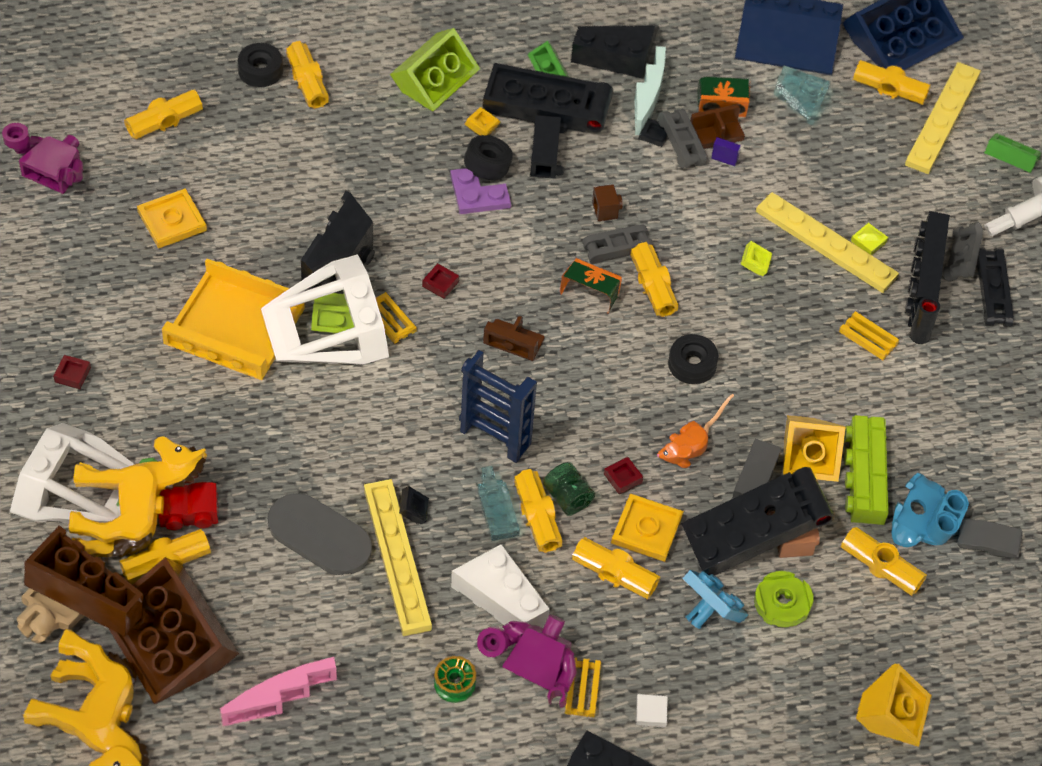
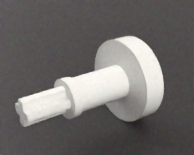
(1019, 214)

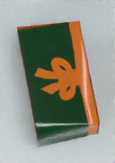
(728, 89)
(594, 278)

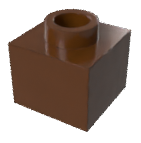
(606, 202)

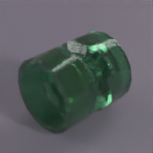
(569, 488)

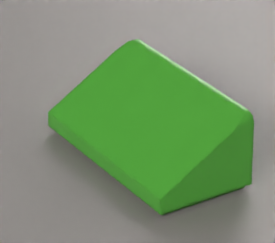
(547, 60)
(1012, 152)

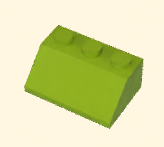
(436, 69)

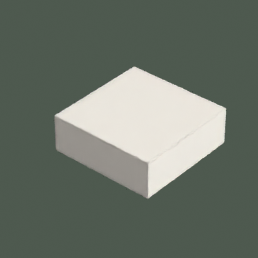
(651, 710)

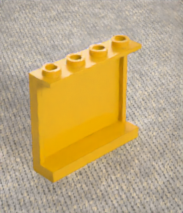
(226, 320)

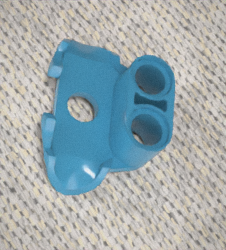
(912, 528)

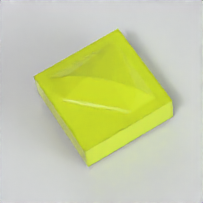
(869, 239)
(756, 258)

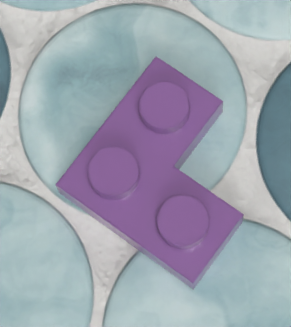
(473, 197)

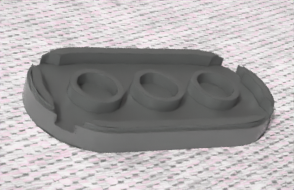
(319, 534)

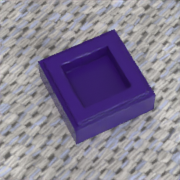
(725, 151)

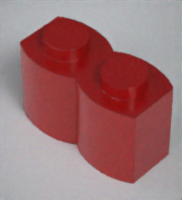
(190, 505)

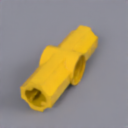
(307, 75)
(891, 82)
(163, 114)
(654, 279)
(538, 511)
(179, 550)
(872, 552)
(616, 567)

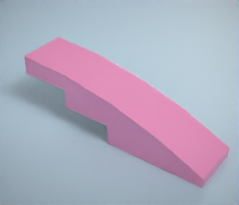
(267, 697)

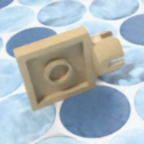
(44, 616)

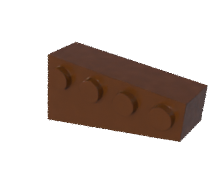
(82, 583)

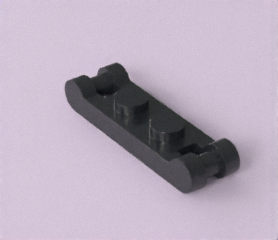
(995, 287)

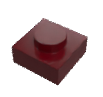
(440, 281)
(72, 372)
(623, 475)

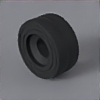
(260, 53)
(488, 157)
(697, 346)

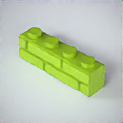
(867, 470)

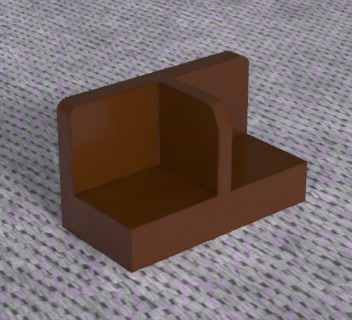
(718, 124)
(513, 338)

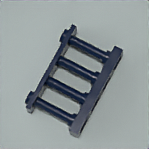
(519, 407)

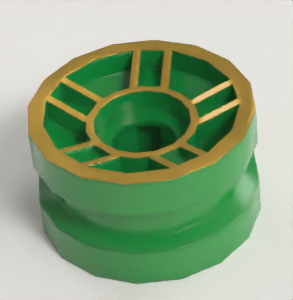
(452, 668)

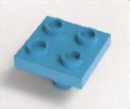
(713, 600)

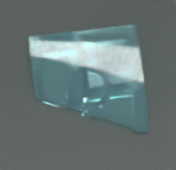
(802, 92)

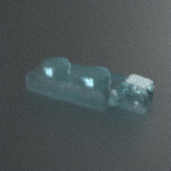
(497, 506)

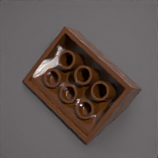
(176, 637)

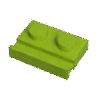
(331, 314)

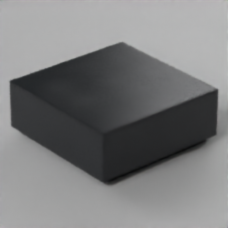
(653, 133)
(414, 505)

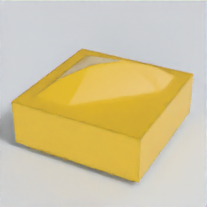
(482, 122)

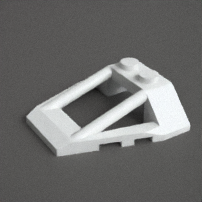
(362, 305)
(42, 465)

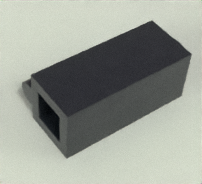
(546, 147)

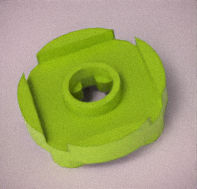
(792, 588)

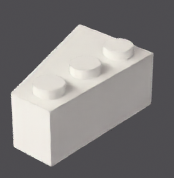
(500, 588)

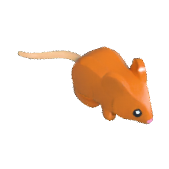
(691, 441)

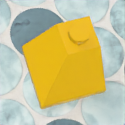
(813, 445)
(895, 706)

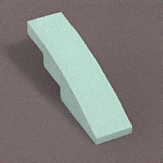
(648, 92)

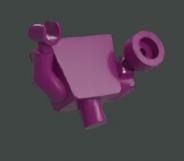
(45, 159)
(537, 656)

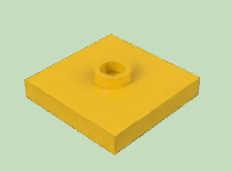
(171, 218)
(647, 527)

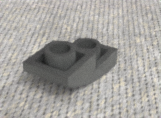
(991, 537)

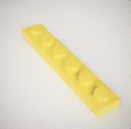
(942, 118)
(827, 242)
(397, 558)

